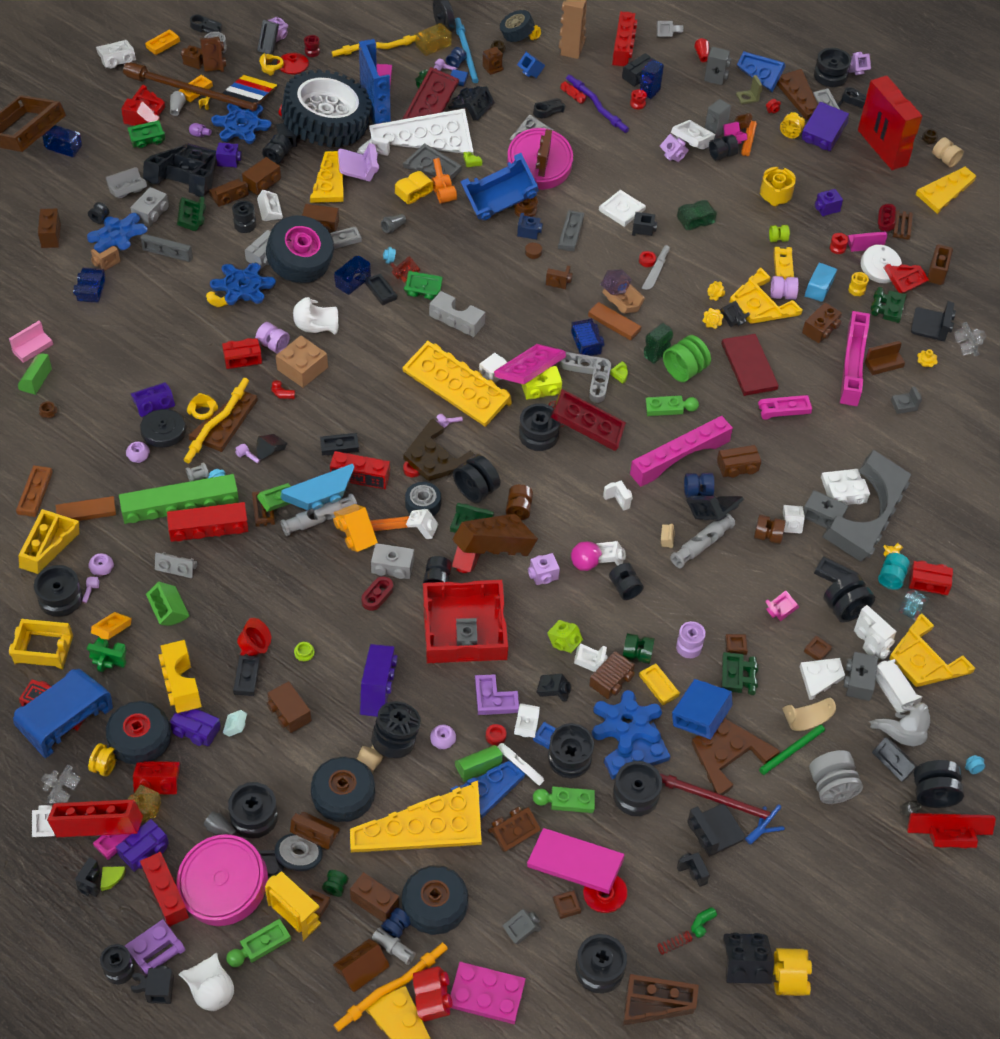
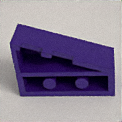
(377, 678)

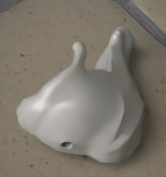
(910, 729)

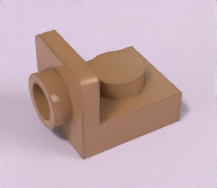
(105, 259)

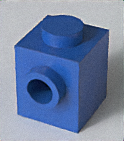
(530, 65)

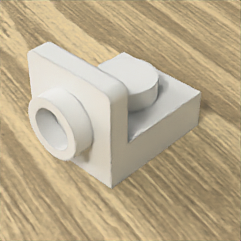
(794, 518)
(611, 552)
(40, 825)

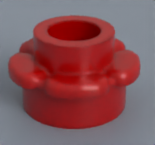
(773, 106)

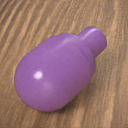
(199, 130)

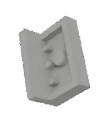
(125, 182)

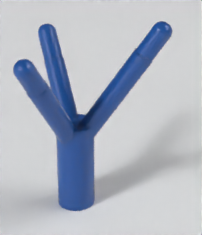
(760, 829)

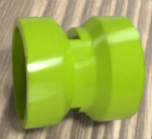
(779, 233)

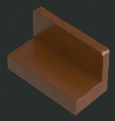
(884, 358)
(314, 829)
(362, 964)

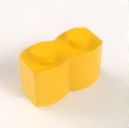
(413, 187)

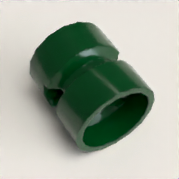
(633, 642)

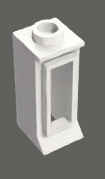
(896, 686)

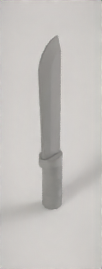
(652, 277)

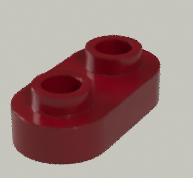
(887, 217)
(375, 593)

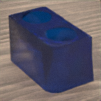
(58, 144)
(352, 266)

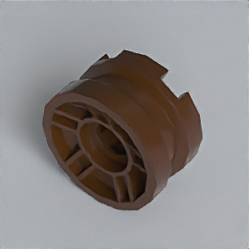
(527, 206)

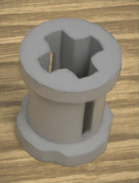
(197, 472)

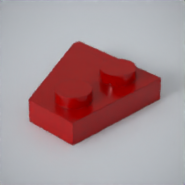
(150, 99)
(906, 277)

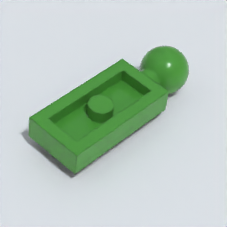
(670, 405)
(566, 799)
(259, 944)

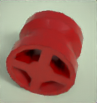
(638, 99)
(838, 243)

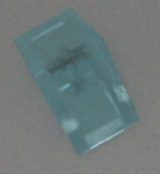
(913, 604)

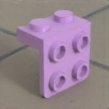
(359, 165)

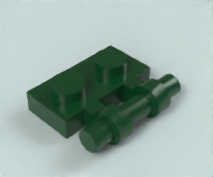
(894, 304)
(733, 670)

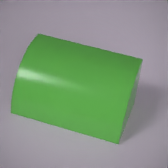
(35, 374)
(167, 604)
(479, 762)

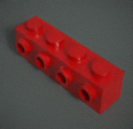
(624, 38)
(207, 521)
(95, 818)

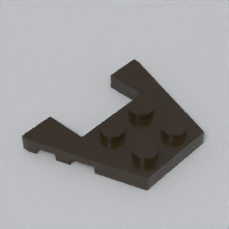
(429, 457)

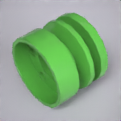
(686, 358)

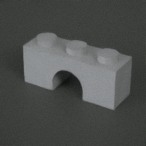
(467, 321)

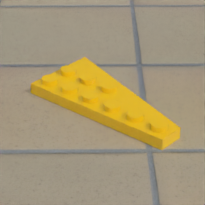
(429, 824)

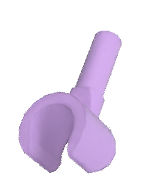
(441, 64)
(443, 421)
(242, 450)
(91, 582)

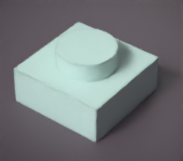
(235, 723)

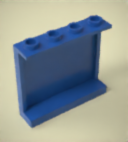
(377, 86)

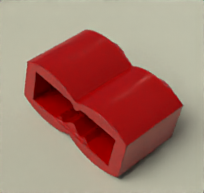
(431, 993)

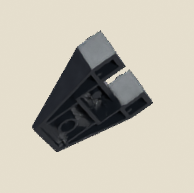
(183, 164)

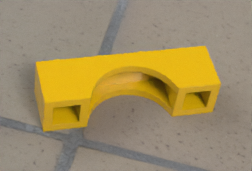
(184, 690)

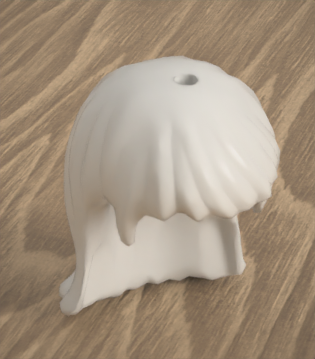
(315, 318)
(209, 984)

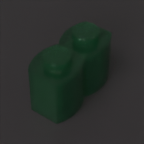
(696, 215)
(657, 342)

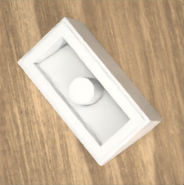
(269, 206)

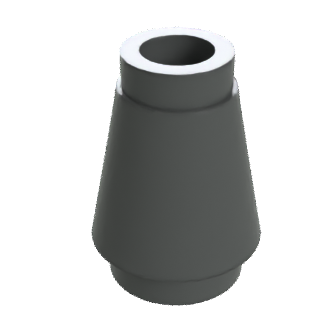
(391, 223)
(217, 824)

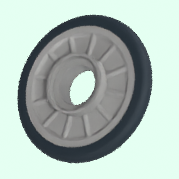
(292, 861)

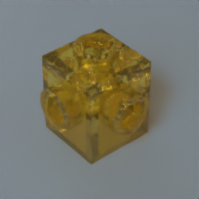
(147, 802)

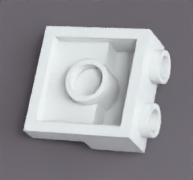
(116, 53)
(693, 134)
(846, 486)
(875, 632)

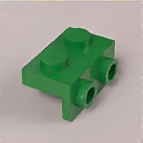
(146, 134)
(423, 284)

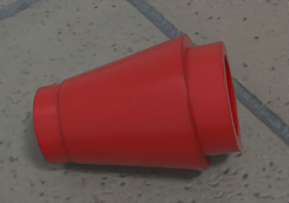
(702, 49)

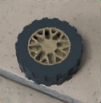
(517, 25)

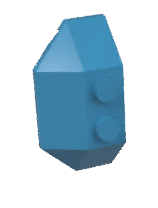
(319, 490)

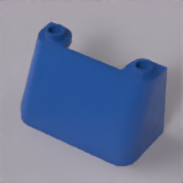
(501, 188)
(61, 709)

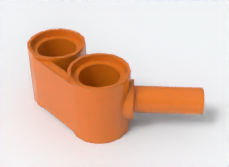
(442, 184)

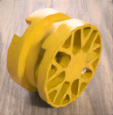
(792, 125)
(102, 760)

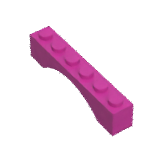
(853, 364)
(654, 463)

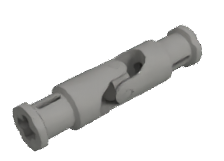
(302, 521)
(702, 540)

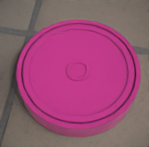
(559, 159)
(222, 880)

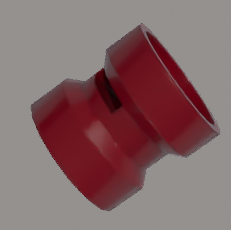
(312, 45)

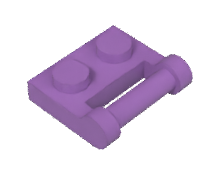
(152, 942)

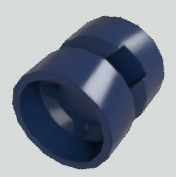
(693, 481)

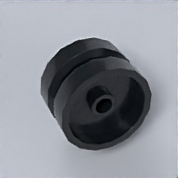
(832, 67)
(537, 427)
(476, 478)
(58, 590)
(848, 597)
(938, 784)
(637, 788)
(253, 810)
(601, 963)

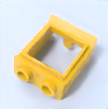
(42, 628)
(292, 904)

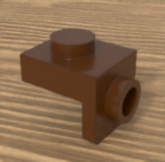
(558, 278)

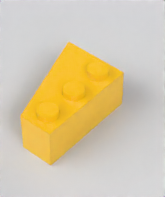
(46, 540)

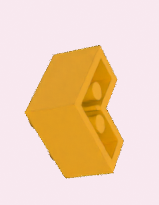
(357, 526)

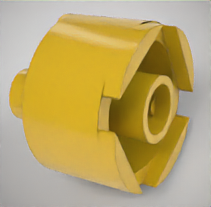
(777, 186)
(791, 972)

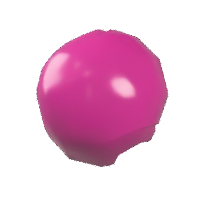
(585, 555)

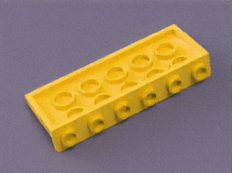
(457, 383)

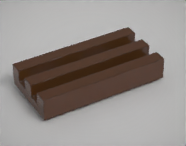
(903, 215)
(264, 520)

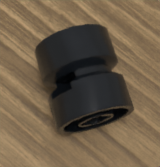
(723, 147)
(277, 148)
(244, 216)
(437, 570)
(626, 581)
(117, 964)

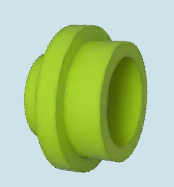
(304, 651)

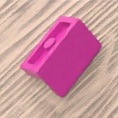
(862, 242)

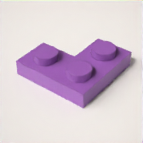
(491, 701)

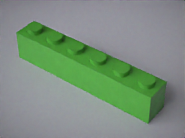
(195, 494)

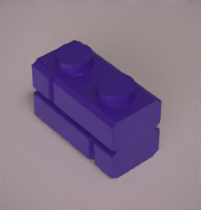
(196, 726)
(144, 844)

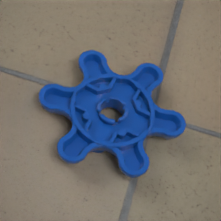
(235, 126)
(116, 232)
(247, 276)
(627, 732)

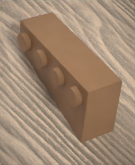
(573, 28)

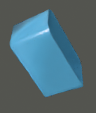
(820, 282)

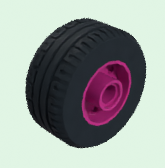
(299, 249)

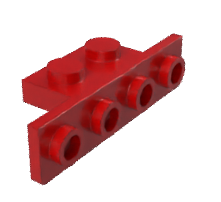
(952, 829)

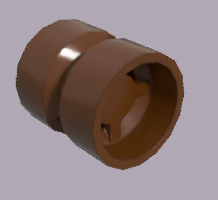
(519, 501)
(769, 529)

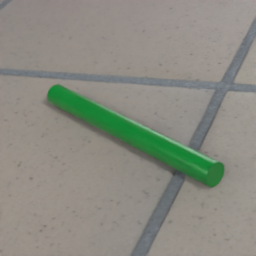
(791, 749)

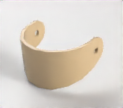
(809, 716)

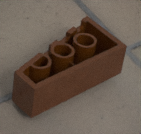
(495, 535)

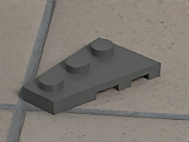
(423, 161)

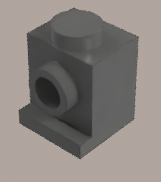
(466, 631)

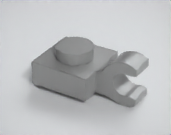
(666, 29)

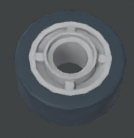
(423, 496)

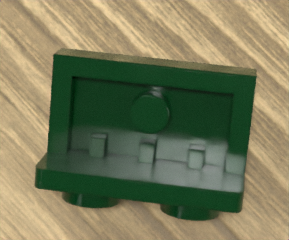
(191, 213)
(466, 513)

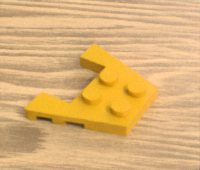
(759, 304)
(920, 662)

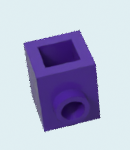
(228, 155)
(828, 202)

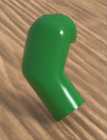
(700, 920)

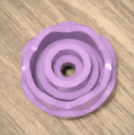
(137, 452)
(105, 567)
(443, 742)

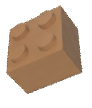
(301, 361)

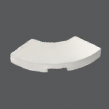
(521, 764)

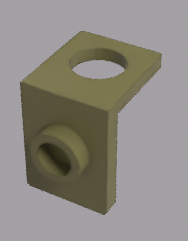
(754, 93)

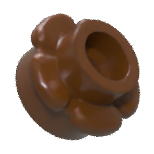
(47, 409)

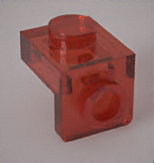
(401, 271)

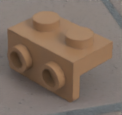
(627, 302)

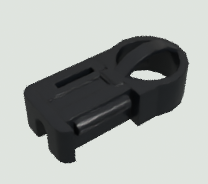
(207, 25)
(858, 98)
(549, 107)

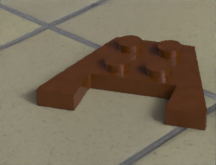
(725, 747)

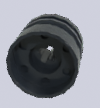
(395, 729)
(567, 742)

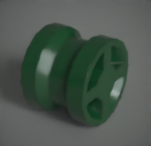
(335, 883)

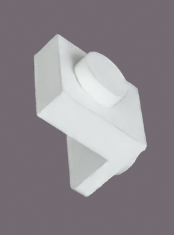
(620, 492)
(424, 522)
(590, 658)
(527, 720)

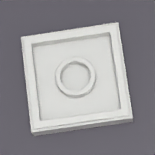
(621, 208)

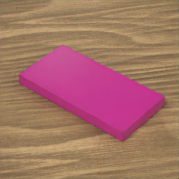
(530, 364)
(576, 860)

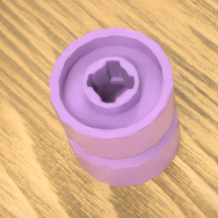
(786, 288)
(272, 337)
(690, 639)

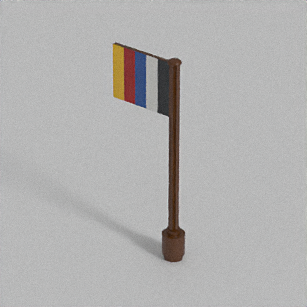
(245, 92)

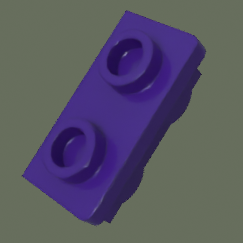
(153, 399)

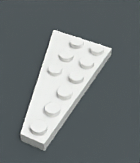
(440, 131)

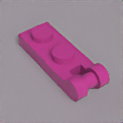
(785, 406)

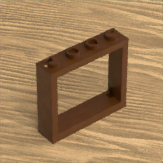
(48, 112)

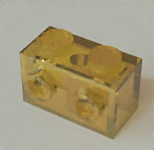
(433, 39)

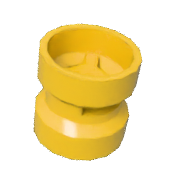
(858, 284)

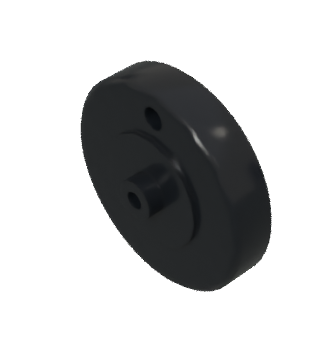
(444, 14)
(163, 428)

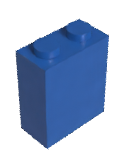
(702, 708)

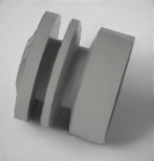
(835, 777)

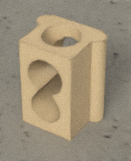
(667, 536)

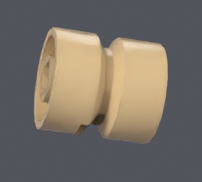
(948, 152)

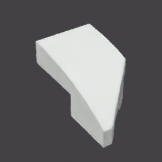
(382, 146)

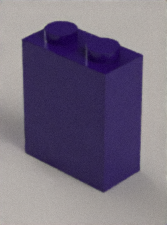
(825, 126)

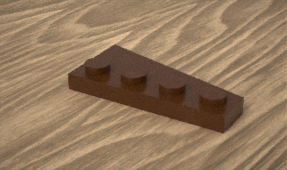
(798, 92)
(223, 432)

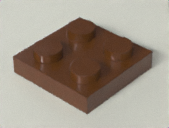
(543, 152)

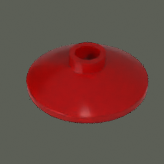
(294, 63)
(606, 905)

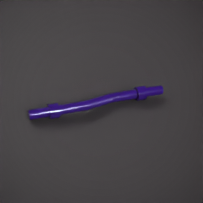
(615, 121)

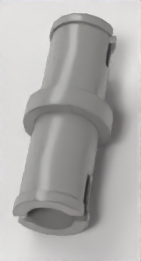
(393, 946)

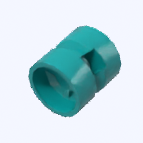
(894, 571)

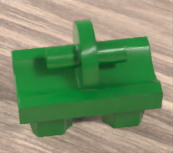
(106, 657)

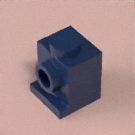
(529, 227)

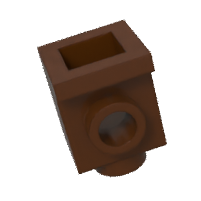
(192, 57)
(492, 60)

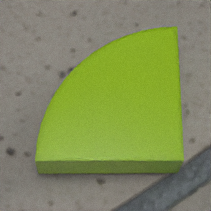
(471, 160)
(620, 372)
(111, 876)

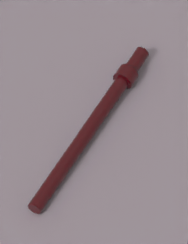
(671, 781)

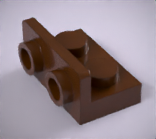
(212, 54)
(229, 192)
(514, 828)

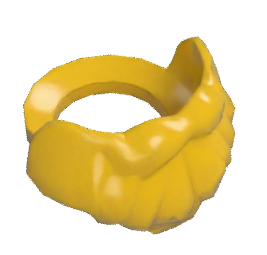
(268, 58)
(199, 401)

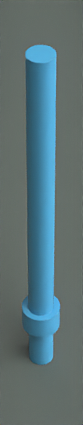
(460, 30)

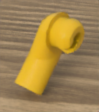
(215, 300)

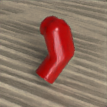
(280, 392)

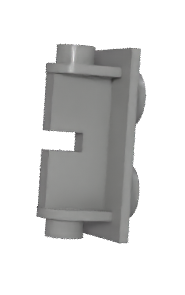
(175, 565)

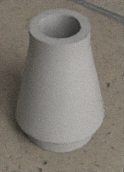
(177, 101)

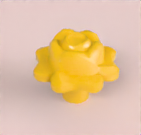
(716, 290)
(712, 318)
(927, 358)
(892, 549)

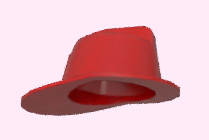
(254, 638)

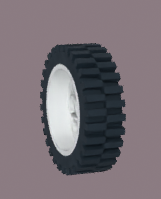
(326, 108)

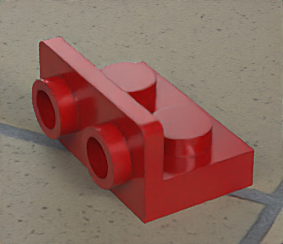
(157, 776)

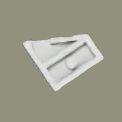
(821, 675)

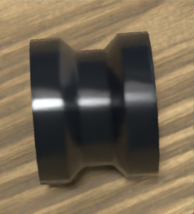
(98, 212)

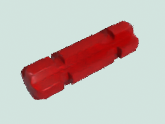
(573, 92)

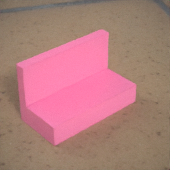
(30, 342)

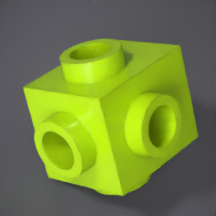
(565, 636)

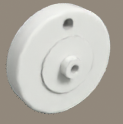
(875, 259)

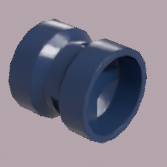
(456, 57)
(396, 923)

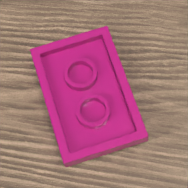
(487, 992)

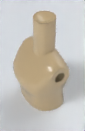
(370, 757)

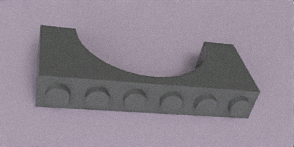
(859, 537)

